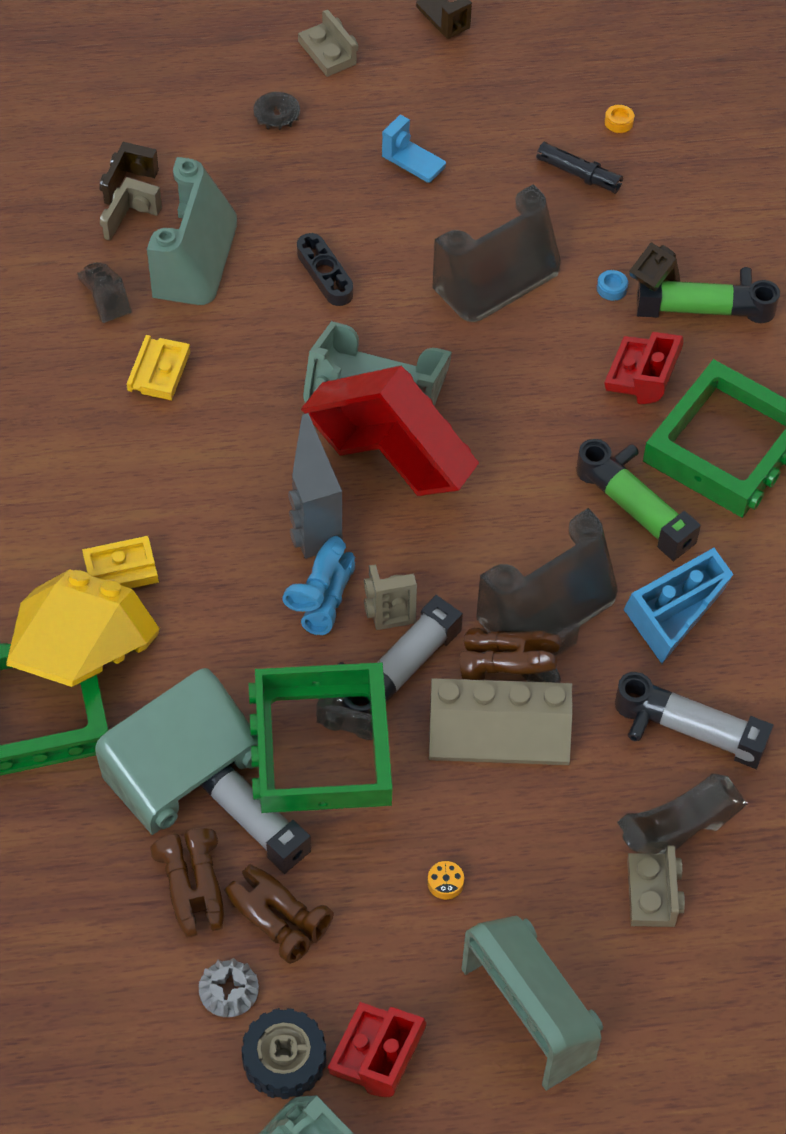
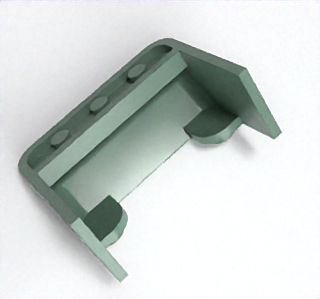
(536, 993)

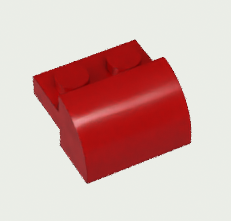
(644, 366)
(377, 1048)

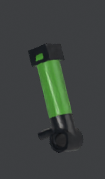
(754, 300)
(674, 531)

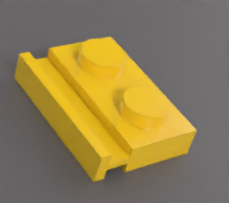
(158, 367)
(124, 561)

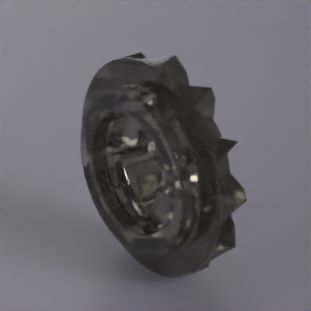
(285, 103)

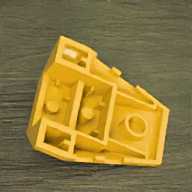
(77, 627)

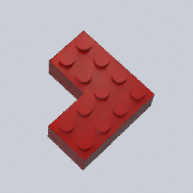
(396, 417)

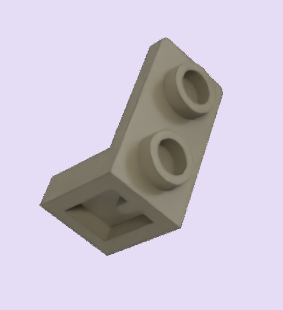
(133, 195)

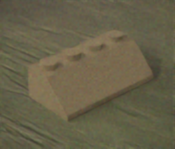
(500, 721)

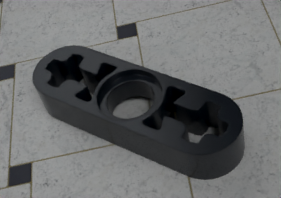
(325, 281)

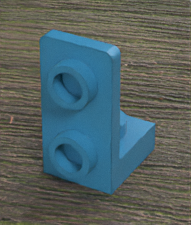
(407, 155)

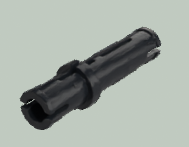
(590, 172)

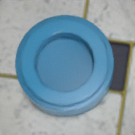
(612, 285)

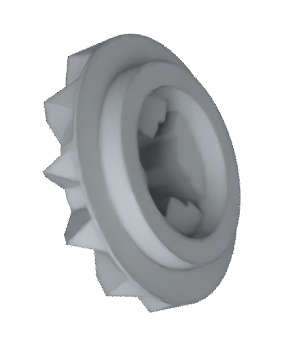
(239, 999)

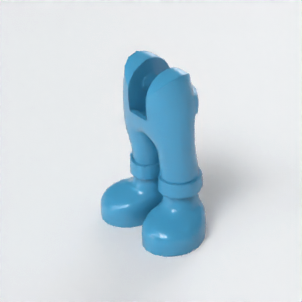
(323, 587)

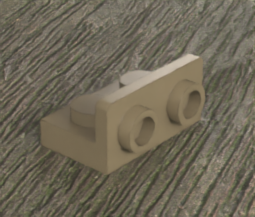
(329, 45)
(390, 600)
(654, 888)

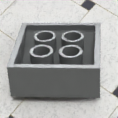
(314, 494)

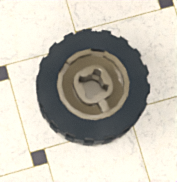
(284, 1053)

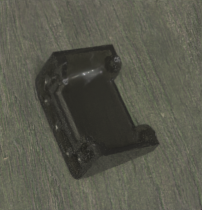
(500, 266)
(558, 593)

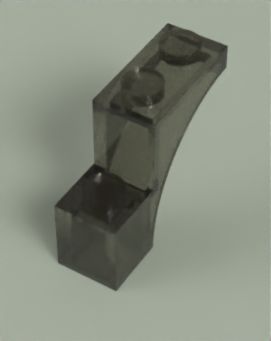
(702, 807)

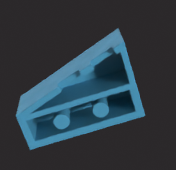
(677, 601)

